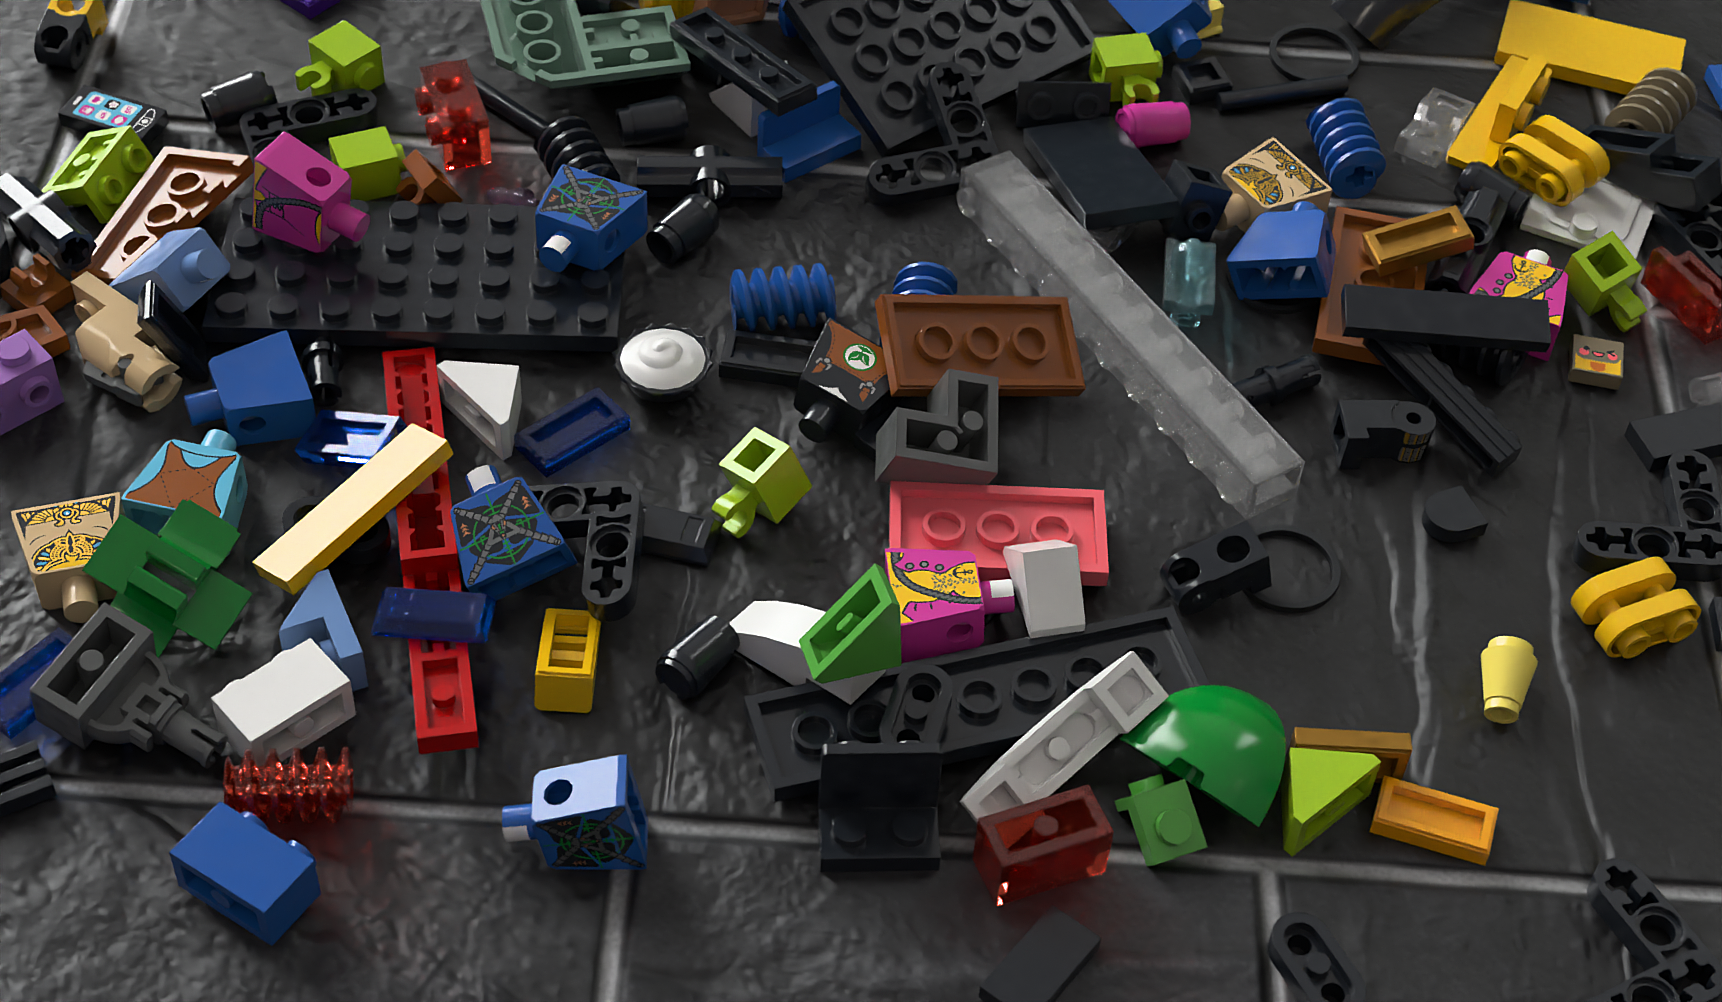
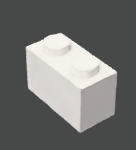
(285, 703)

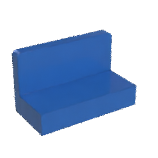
(808, 134)

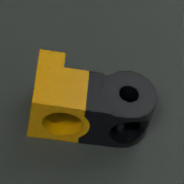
(67, 33)

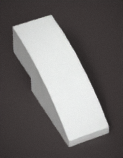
(771, 636)

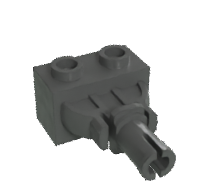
(119, 692)

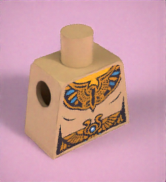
(1269, 182)
(57, 546)

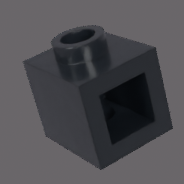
(1201, 201)

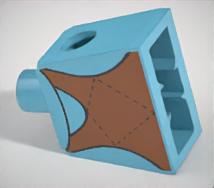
(185, 470)

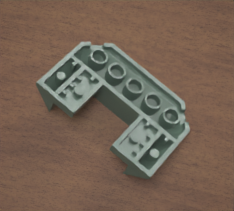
(572, 51)

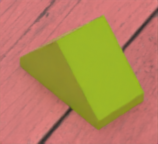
(1320, 790)

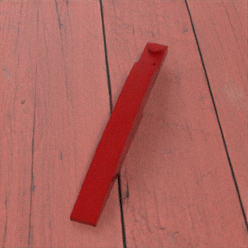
(430, 562)

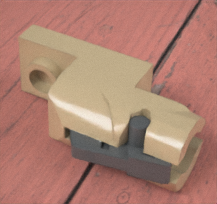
(117, 350)

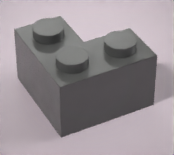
(948, 442)

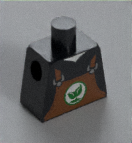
(842, 385)

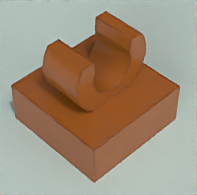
(426, 183)
(37, 286)

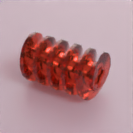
(290, 786)

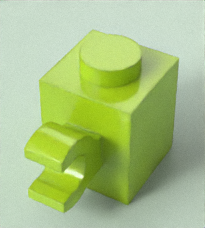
(341, 61)
(1129, 66)
(1604, 277)
(763, 481)

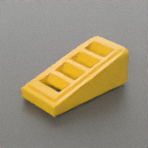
(567, 663)

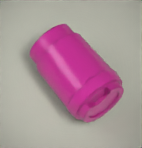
(1155, 122)

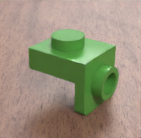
(1163, 819)

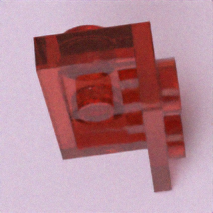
(1686, 291)

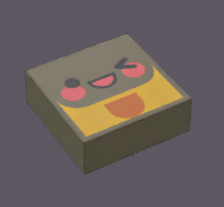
(1596, 362)

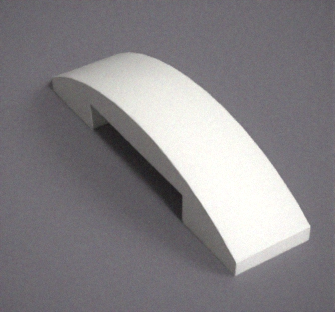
(1067, 738)

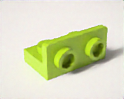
(102, 171)

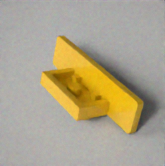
(1502, 111)

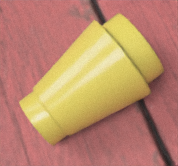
(1506, 676)

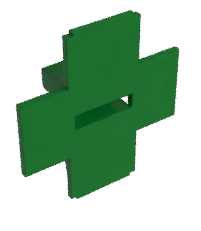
(187, 549)

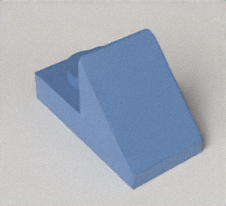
(324, 620)

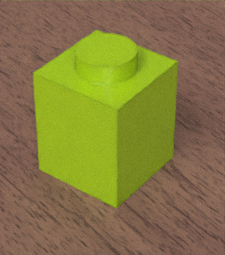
(370, 161)

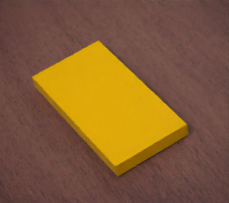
(1585, 47)

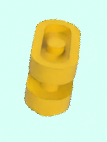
(1553, 160)
(1636, 607)

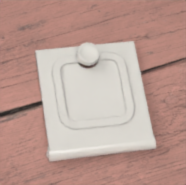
(1592, 216)

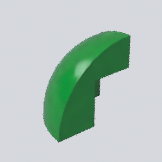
(1218, 743)

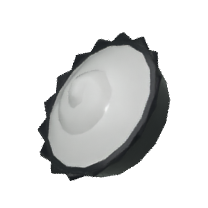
(662, 362)

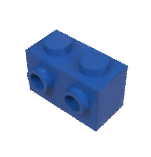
(246, 872)

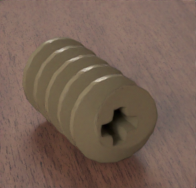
(1655, 102)

